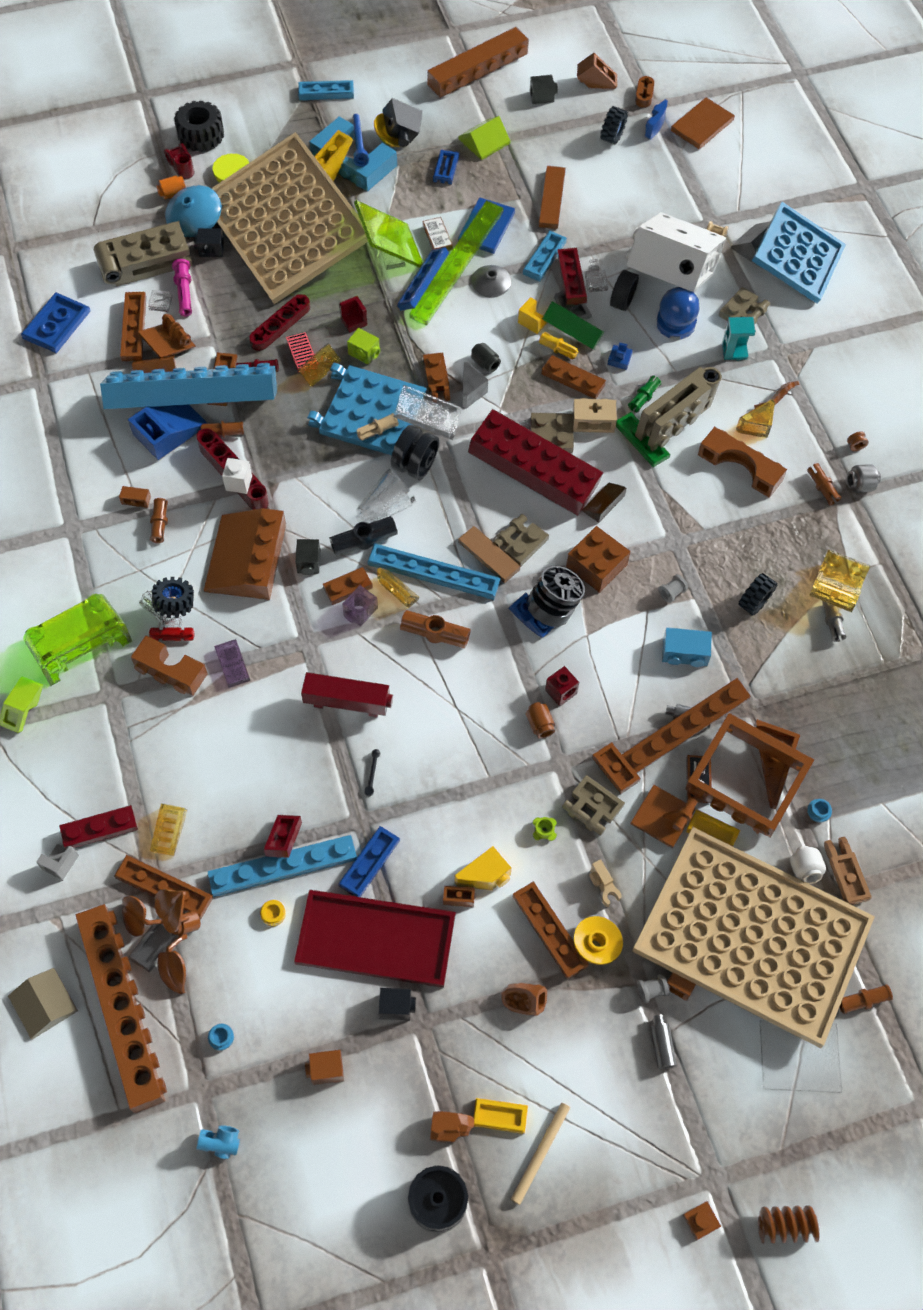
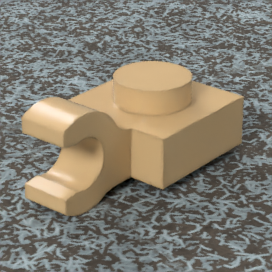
(601, 877)

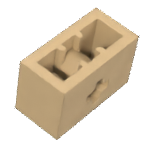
(594, 415)

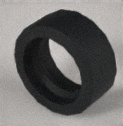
(624, 290)

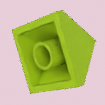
(486, 137)

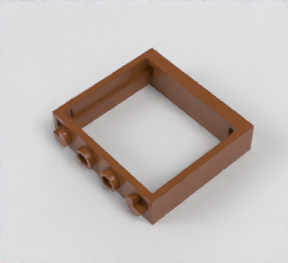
(768, 745)

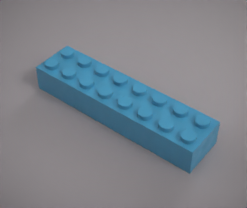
(189, 387)

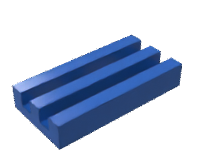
(444, 177)

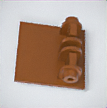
(167, 338)

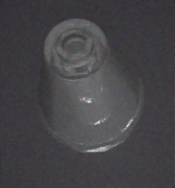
(385, 499)

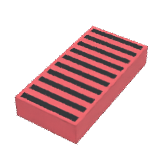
(300, 349)

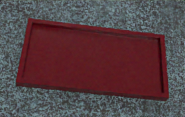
(375, 938)

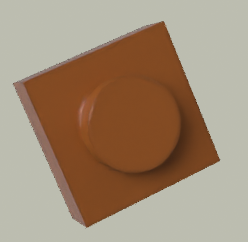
(701, 1220)

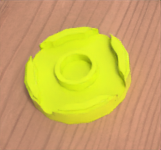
(228, 165)

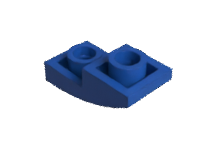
(656, 121)
(521, 611)

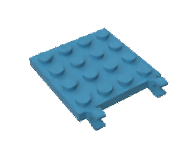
(357, 403)

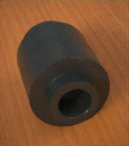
(485, 357)

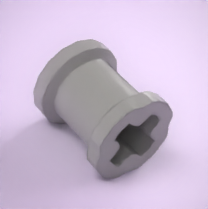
(673, 588)
(653, 988)

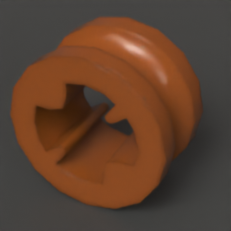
(857, 441)

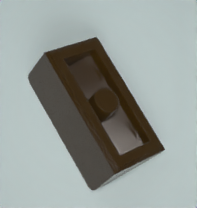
(605, 501)

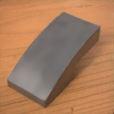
(580, 310)

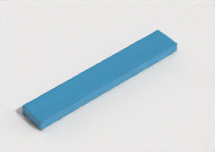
(434, 571)

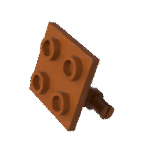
(664, 815)

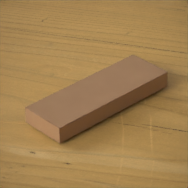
(489, 554)

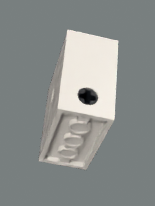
(675, 251)

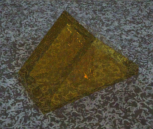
(758, 421)

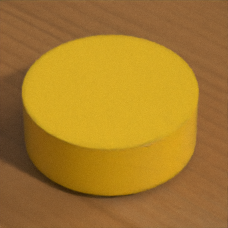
(273, 913)

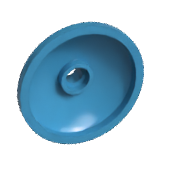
(194, 209)

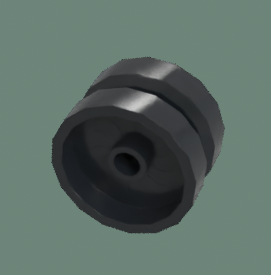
(414, 452)
(422, 1191)

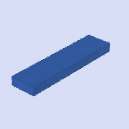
(422, 279)

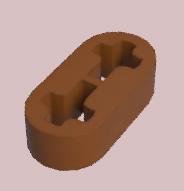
(642, 91)

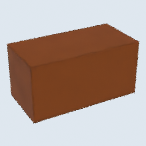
(135, 496)
(459, 896)

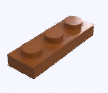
(573, 377)

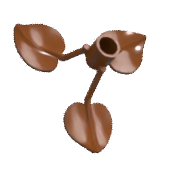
(169, 907)

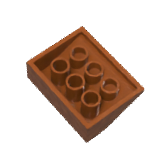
(246, 553)

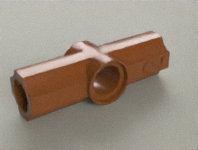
(422, 626)

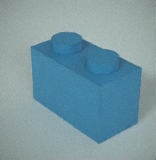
(686, 647)

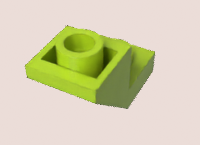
(16, 706)

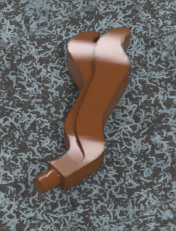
(783, 390)

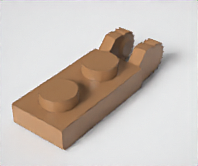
(847, 872)

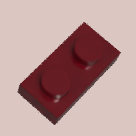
(282, 836)

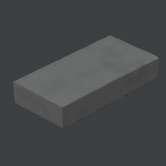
(149, 947)

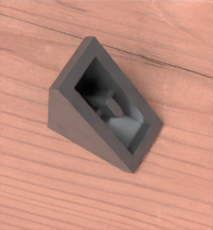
(474, 385)

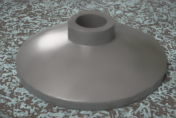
(491, 281)

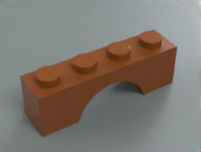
(722, 447)

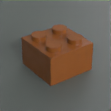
(598, 559)

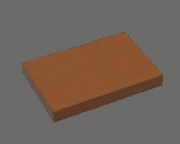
(702, 123)

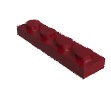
(572, 276)

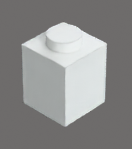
(237, 475)

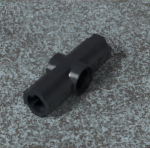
(352, 539)

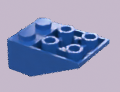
(165, 427)

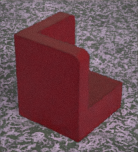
(353, 314)

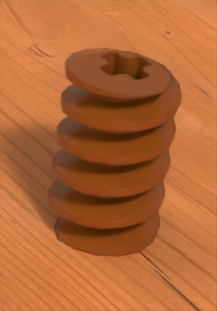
(788, 1223)

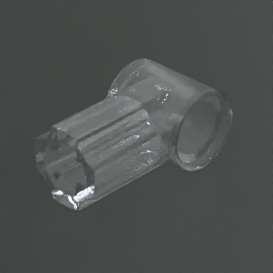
(146, 603)

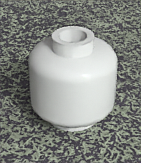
(808, 864)

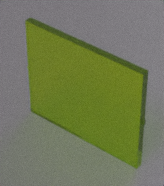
(388, 234)

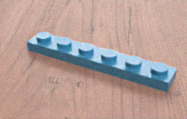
(272, 869)

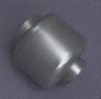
(863, 478)

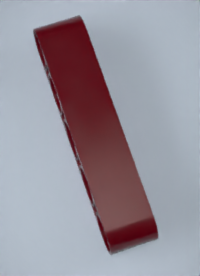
(217, 452)

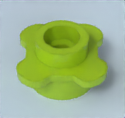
(548, 823)

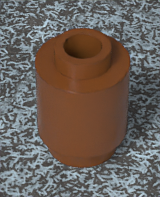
(540, 720)

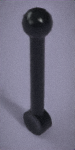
(369, 791)

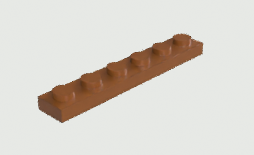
(686, 725)

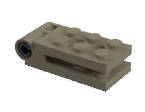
(141, 254)
(678, 407)

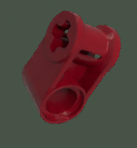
(180, 161)

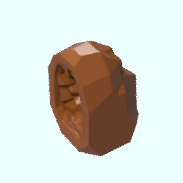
(525, 998)
(450, 1126)

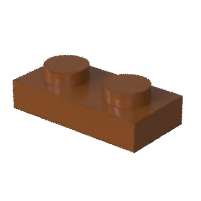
(343, 586)
(616, 768)

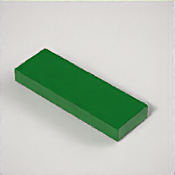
(573, 325)
(627, 426)

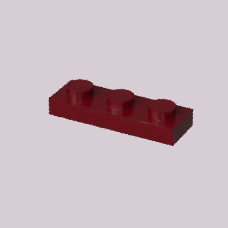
(98, 827)

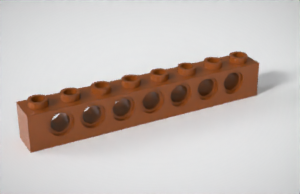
(90, 924)

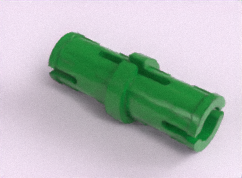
(644, 394)

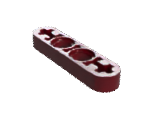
(277, 320)

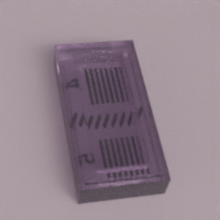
(232, 663)

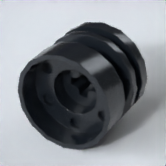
(555, 596)

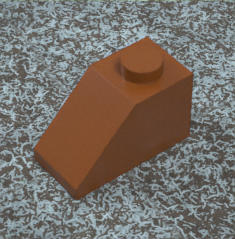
(596, 73)

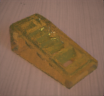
(164, 809)

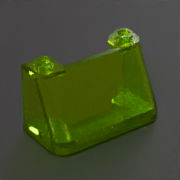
(74, 635)

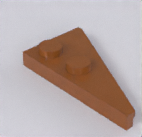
(774, 770)

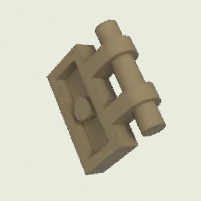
(743, 302)
(527, 542)
(598, 800)

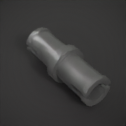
(834, 621)

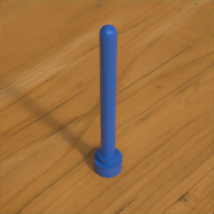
(360, 156)

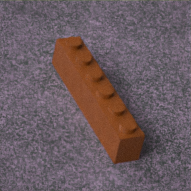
(477, 62)

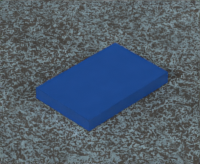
(496, 234)
(55, 322)

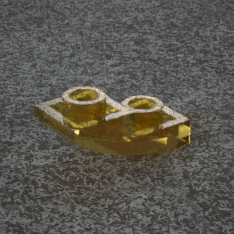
(319, 365)

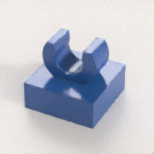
(620, 356)

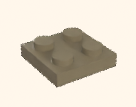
(554, 428)

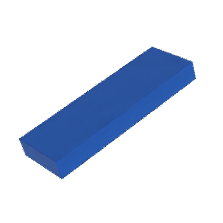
(369, 862)

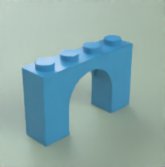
(381, 159)

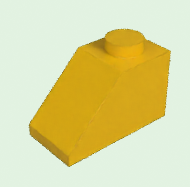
(485, 872)

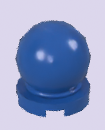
(678, 313)

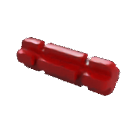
(172, 633)

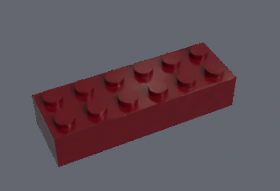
(535, 462)

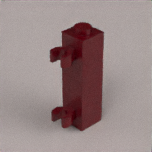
(346, 694)

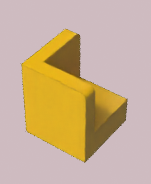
(529, 317)

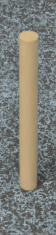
(540, 1154)

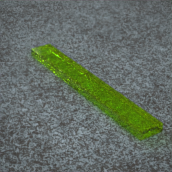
(456, 262)

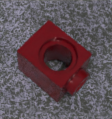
(562, 686)

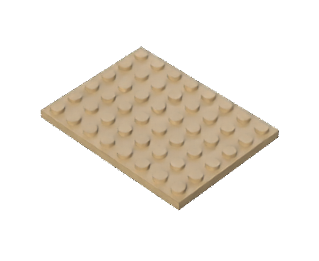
(287, 218)
(755, 936)

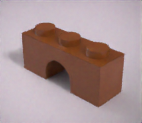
(183, 676)

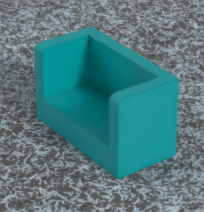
(736, 337)

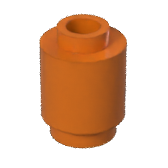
(170, 186)

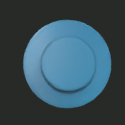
(819, 810)
(220, 1037)

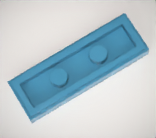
(326, 90)
(544, 256)

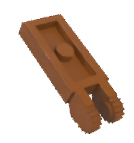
(436, 374)

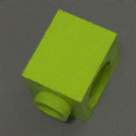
(363, 346)

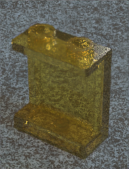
(839, 580)

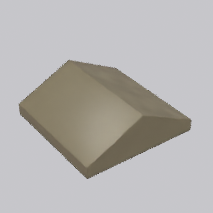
(42, 1002)

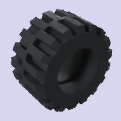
(199, 125)

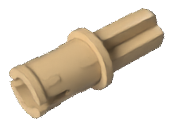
(377, 427)

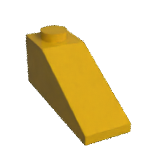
(334, 153)

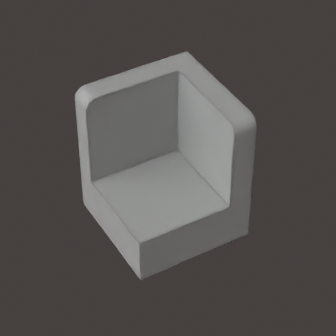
(59, 861)

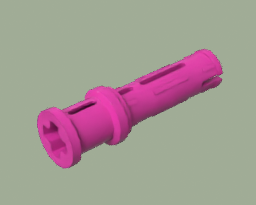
(182, 280)

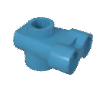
(223, 1143)

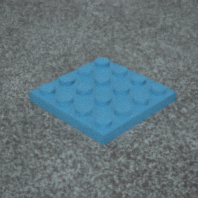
(799, 252)

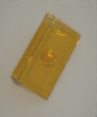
(396, 587)

